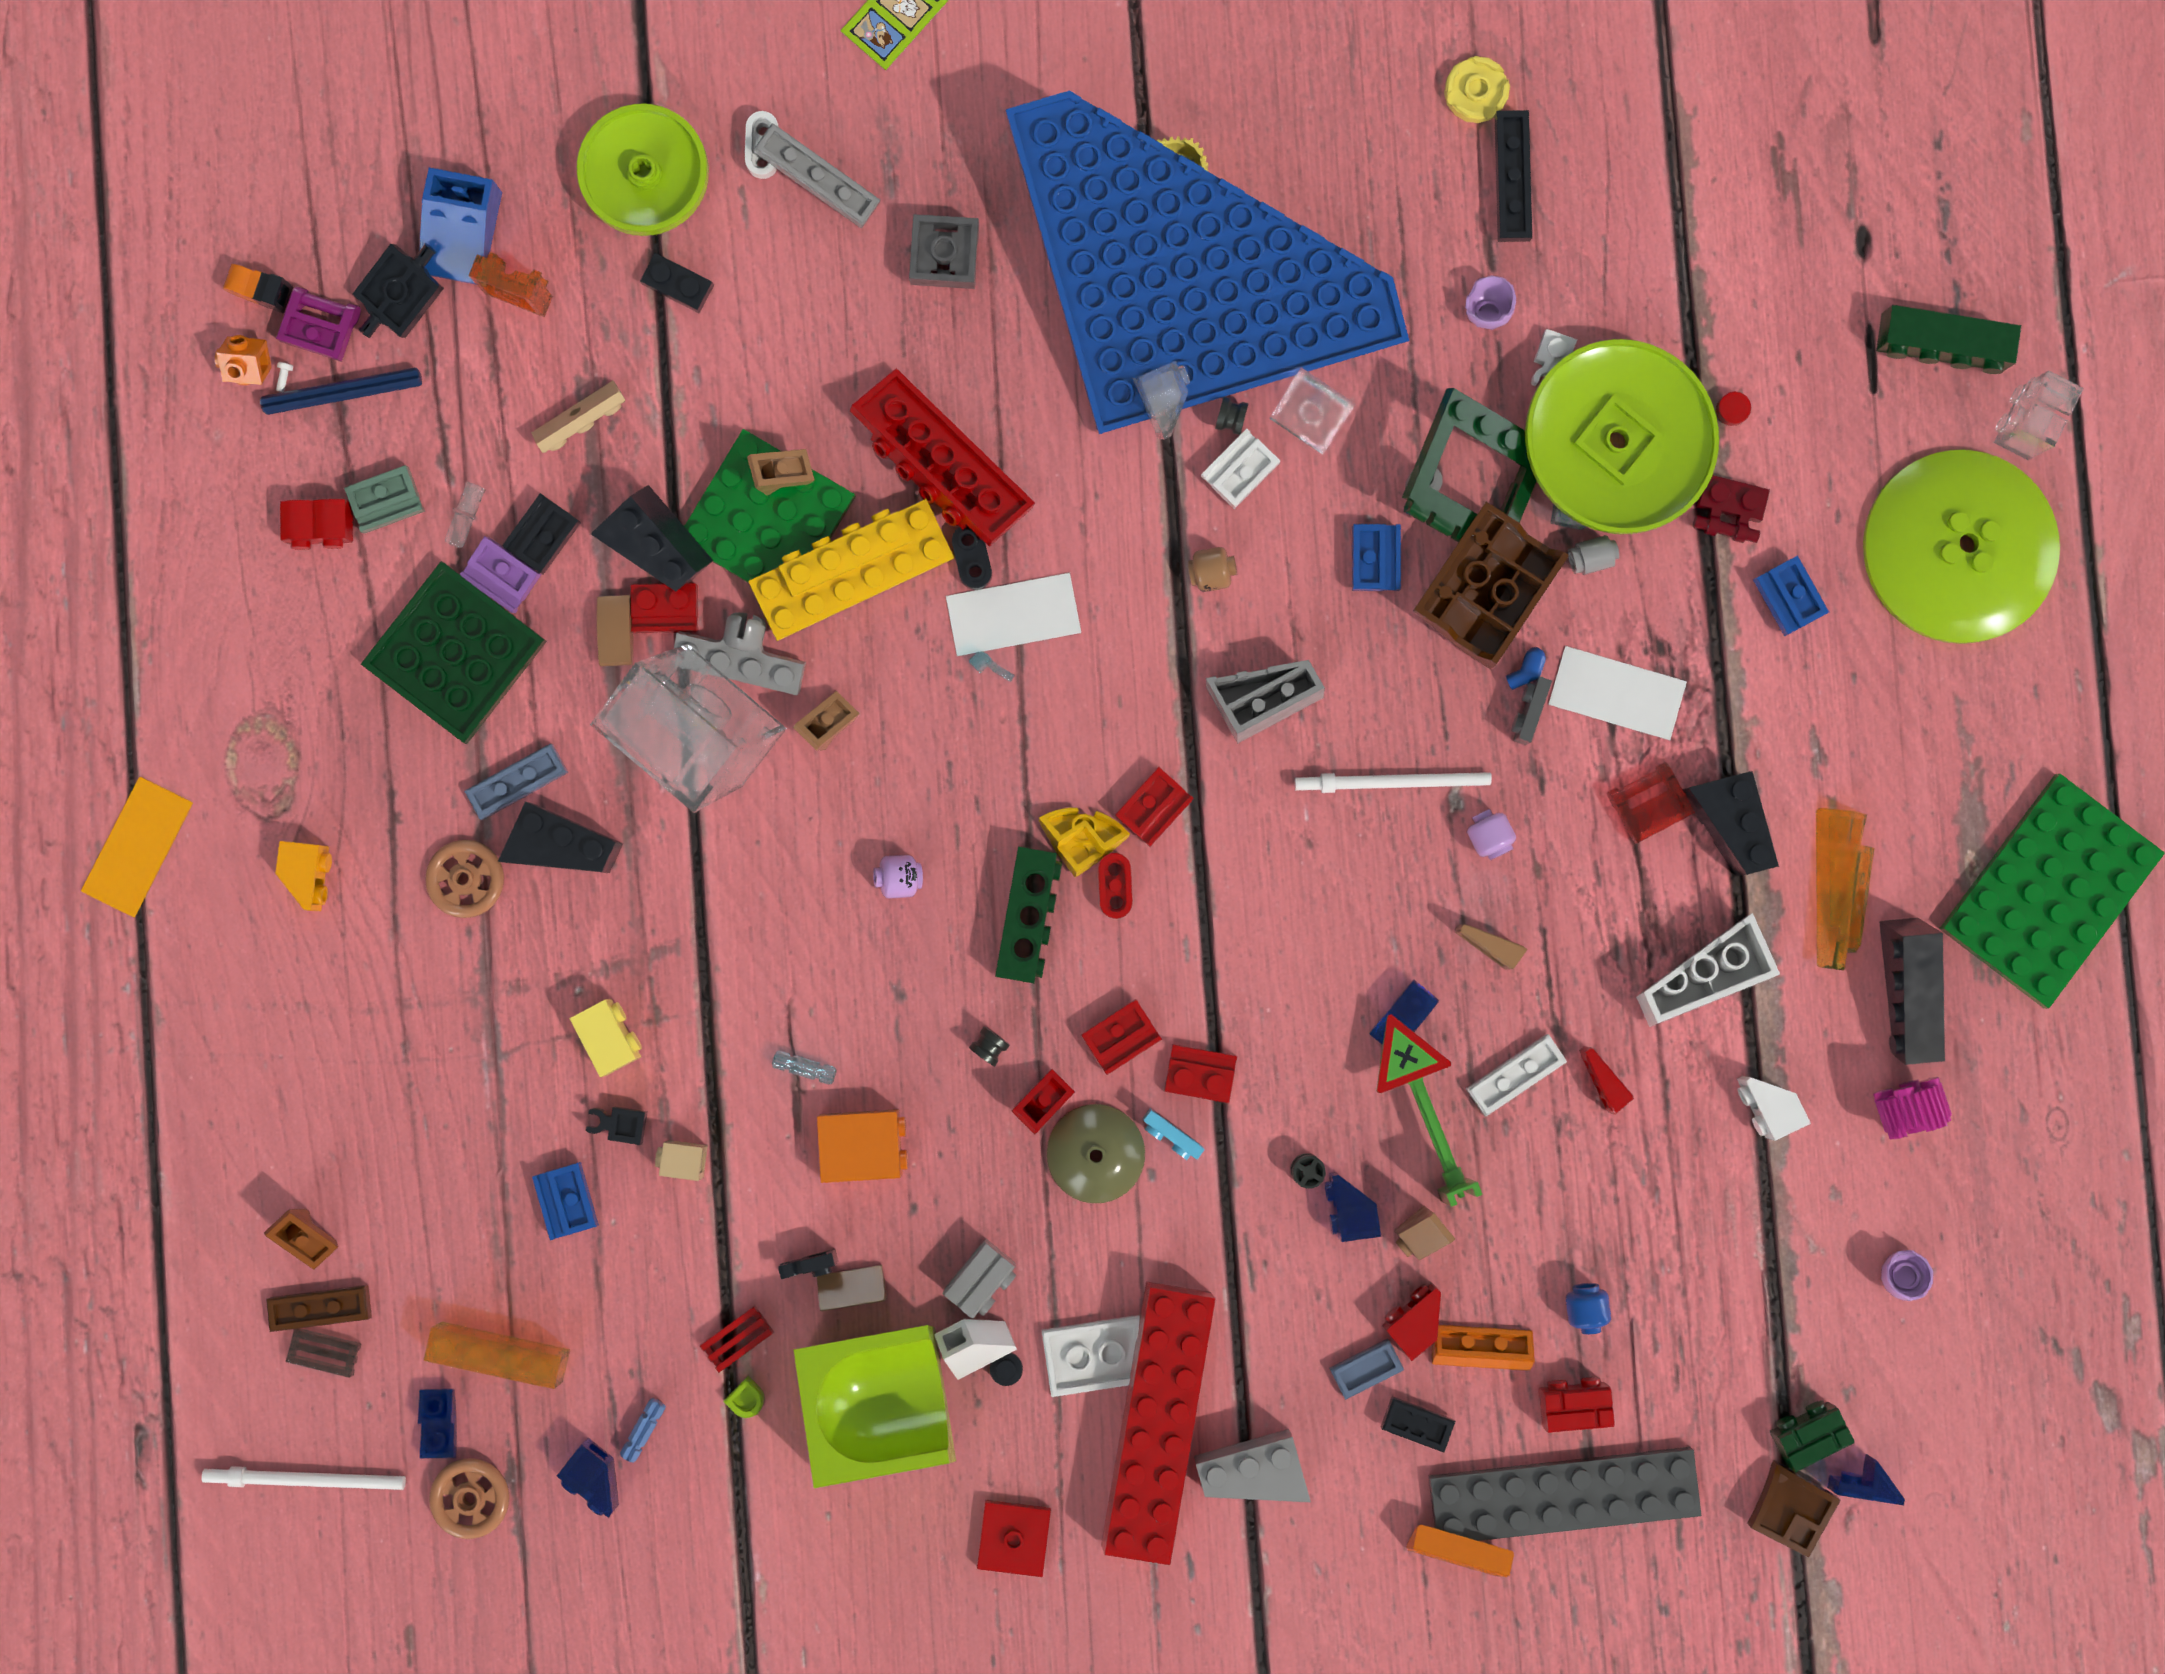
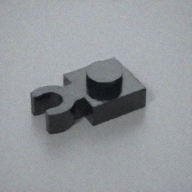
(623, 1124)
(817, 1263)

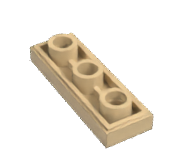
(578, 417)

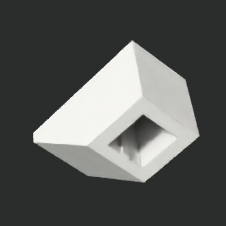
(1775, 1109)
(974, 1344)

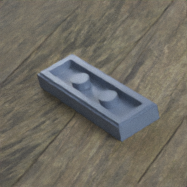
(516, 781)

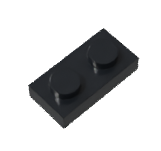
(677, 283)

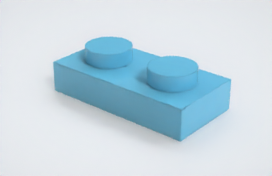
(1183, 1144)

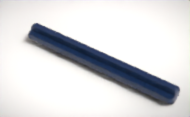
(341, 391)

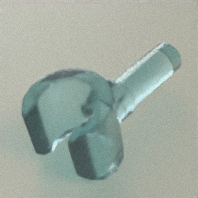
(982, 660)

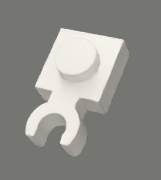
(1551, 351)

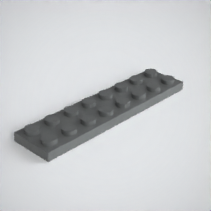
(1567, 1495)

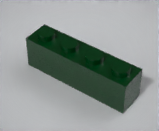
(1948, 339)

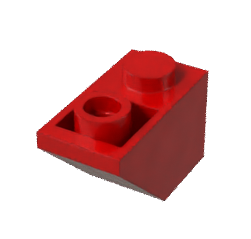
(1417, 1322)

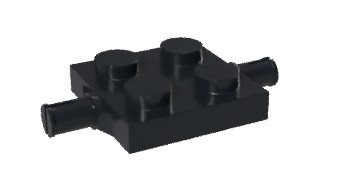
(398, 291)

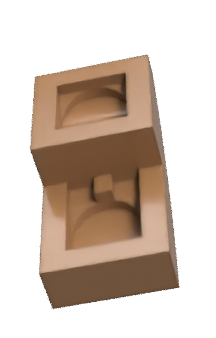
(614, 630)

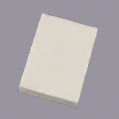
(1090, 1355)

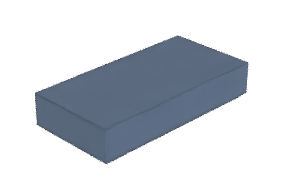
(1366, 1369)

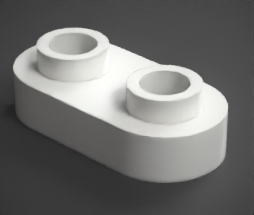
(753, 125)

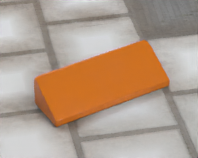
(1483, 1347)
(1461, 1551)

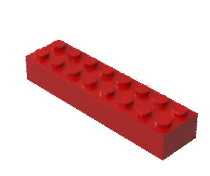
(1158, 1423)

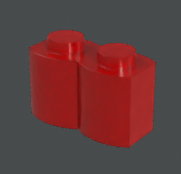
(316, 523)

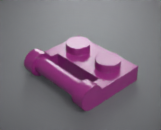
(314, 333)

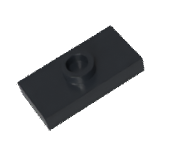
(1418, 1424)

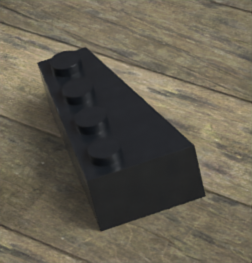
(1914, 989)

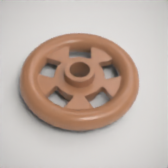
(461, 851)
(445, 1485)

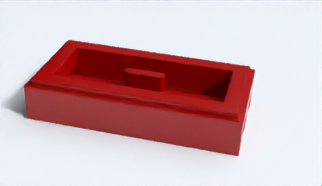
(713, 1355)

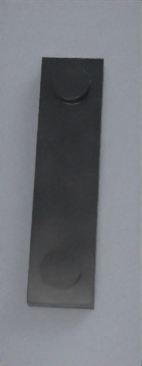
(1513, 176)

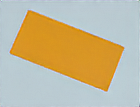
(136, 847)

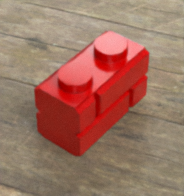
(1576, 1405)

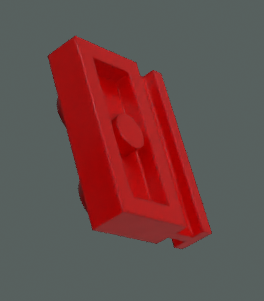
(663, 610)
(1154, 806)
(1121, 1037)
(1200, 1073)

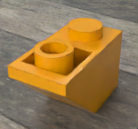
(304, 871)

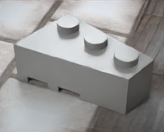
(1264, 697)

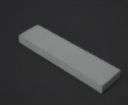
(816, 175)

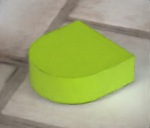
(746, 1399)

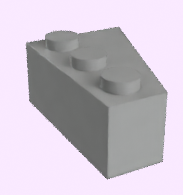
(1254, 1470)

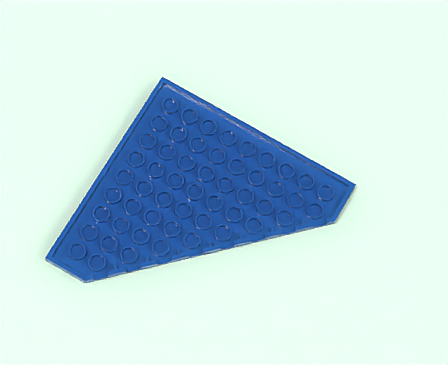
(1183, 267)

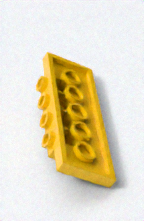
(850, 568)

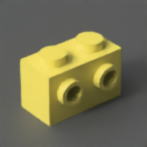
(606, 1037)

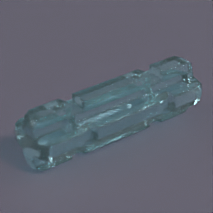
(804, 1067)

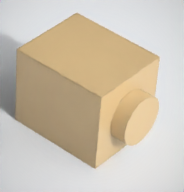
(681, 1160)

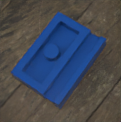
(1376, 557)
(1791, 595)
(565, 1201)

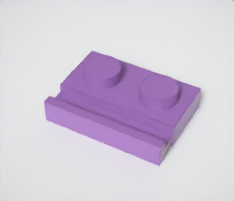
(500, 574)

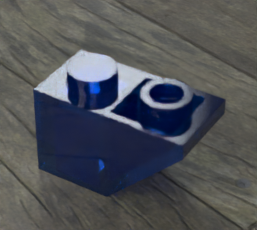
(1354, 1212)
(593, 1477)

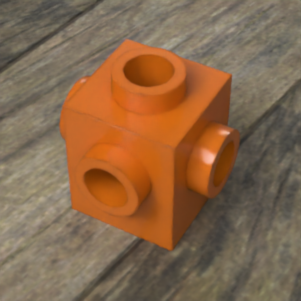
(243, 360)

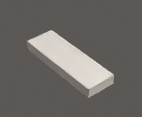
(1516, 1075)

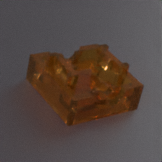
(516, 288)

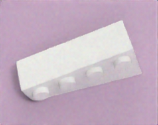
(1719, 969)

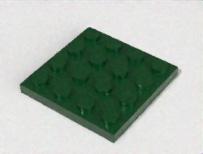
(453, 652)

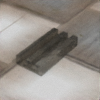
(350, 1358)

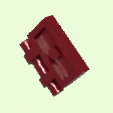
(1732, 499)

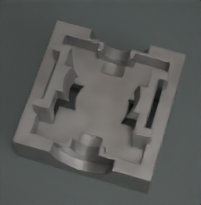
(944, 248)

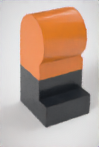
(258, 287)

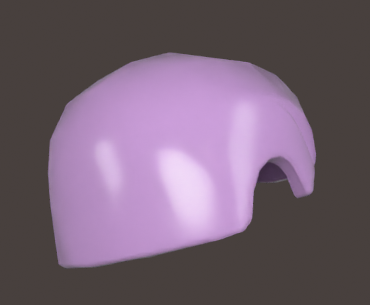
(1491, 302)
(1907, 1275)

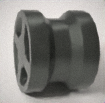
(1231, 415)
(989, 1046)
(1312, 1174)

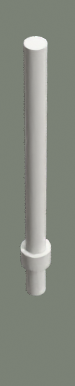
(1329, 782)
(240, 1476)

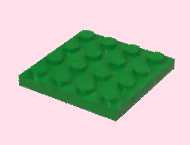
(754, 530)

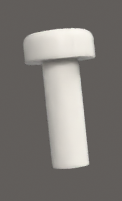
(284, 369)

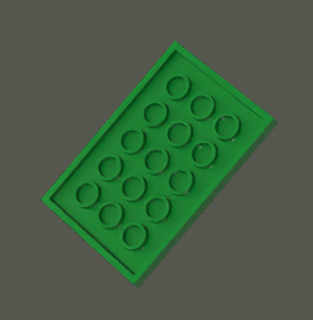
(2052, 891)

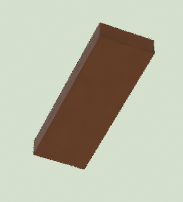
(319, 1308)

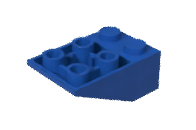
(457, 221)

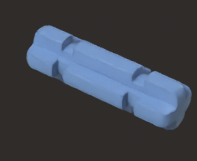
(642, 1430)

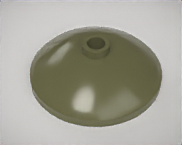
(1092, 1129)

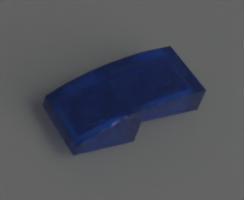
(1410, 1008)
(437, 1423)

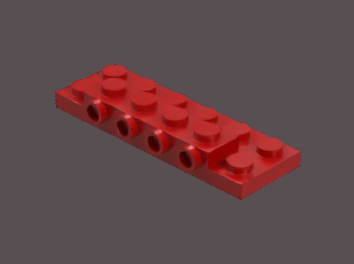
(940, 459)

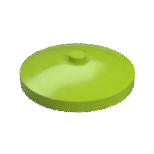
(642, 169)

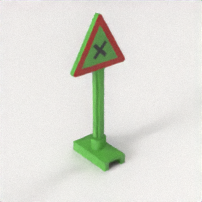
(1407, 1060)

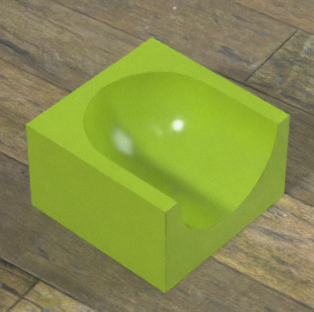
(874, 1406)

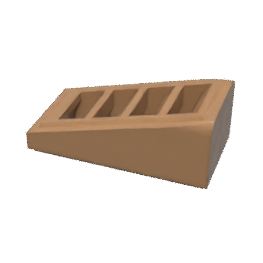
(1500, 950)

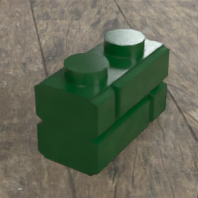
(1811, 1435)

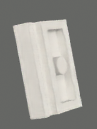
(1240, 468)

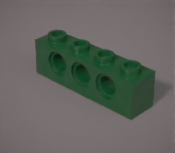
(1009, 963)

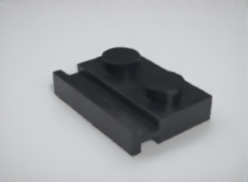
(541, 534)

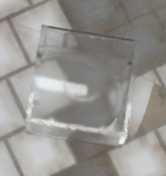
(688, 726)

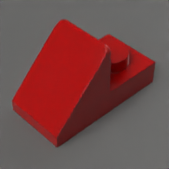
(1043, 1101)

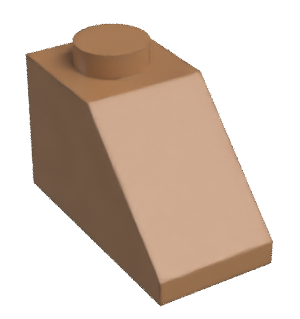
(1422, 1234)

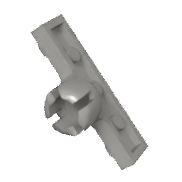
(743, 657)

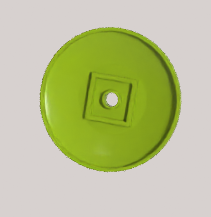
(1657, 410)
(1917, 553)

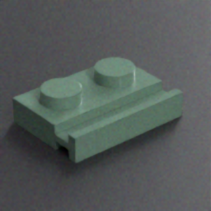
(384, 499)

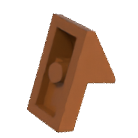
(301, 1237)

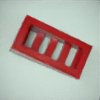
(1608, 1085)

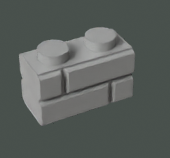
(980, 1279)

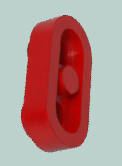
(1115, 885)

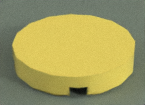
(1476, 89)

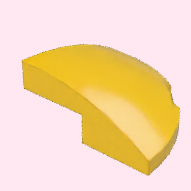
(1082, 838)

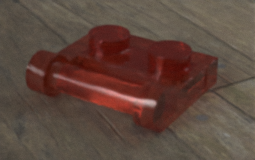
(1657, 811)

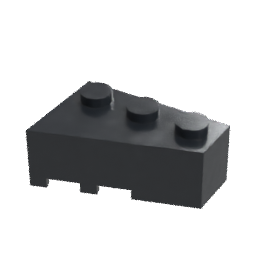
(653, 539)
(1735, 821)
(556, 842)

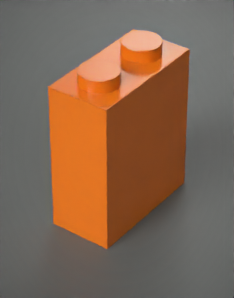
(861, 1146)

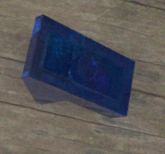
(1872, 1485)

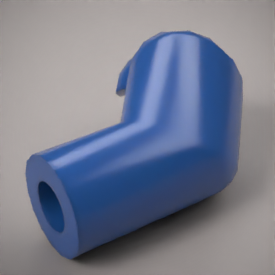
(1530, 669)

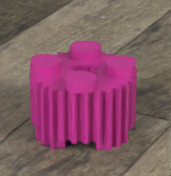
(1913, 1108)

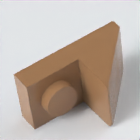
(780, 470)
(826, 721)

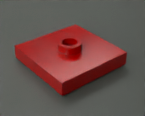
(1014, 1538)

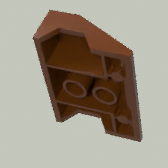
(1489, 585)

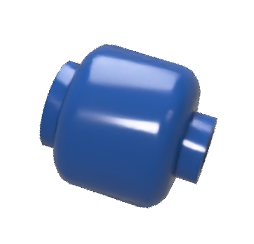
(1588, 1308)

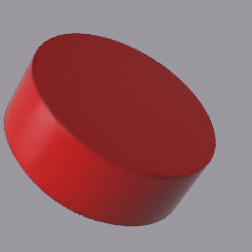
(1733, 408)

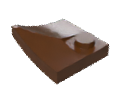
(1793, 1510)

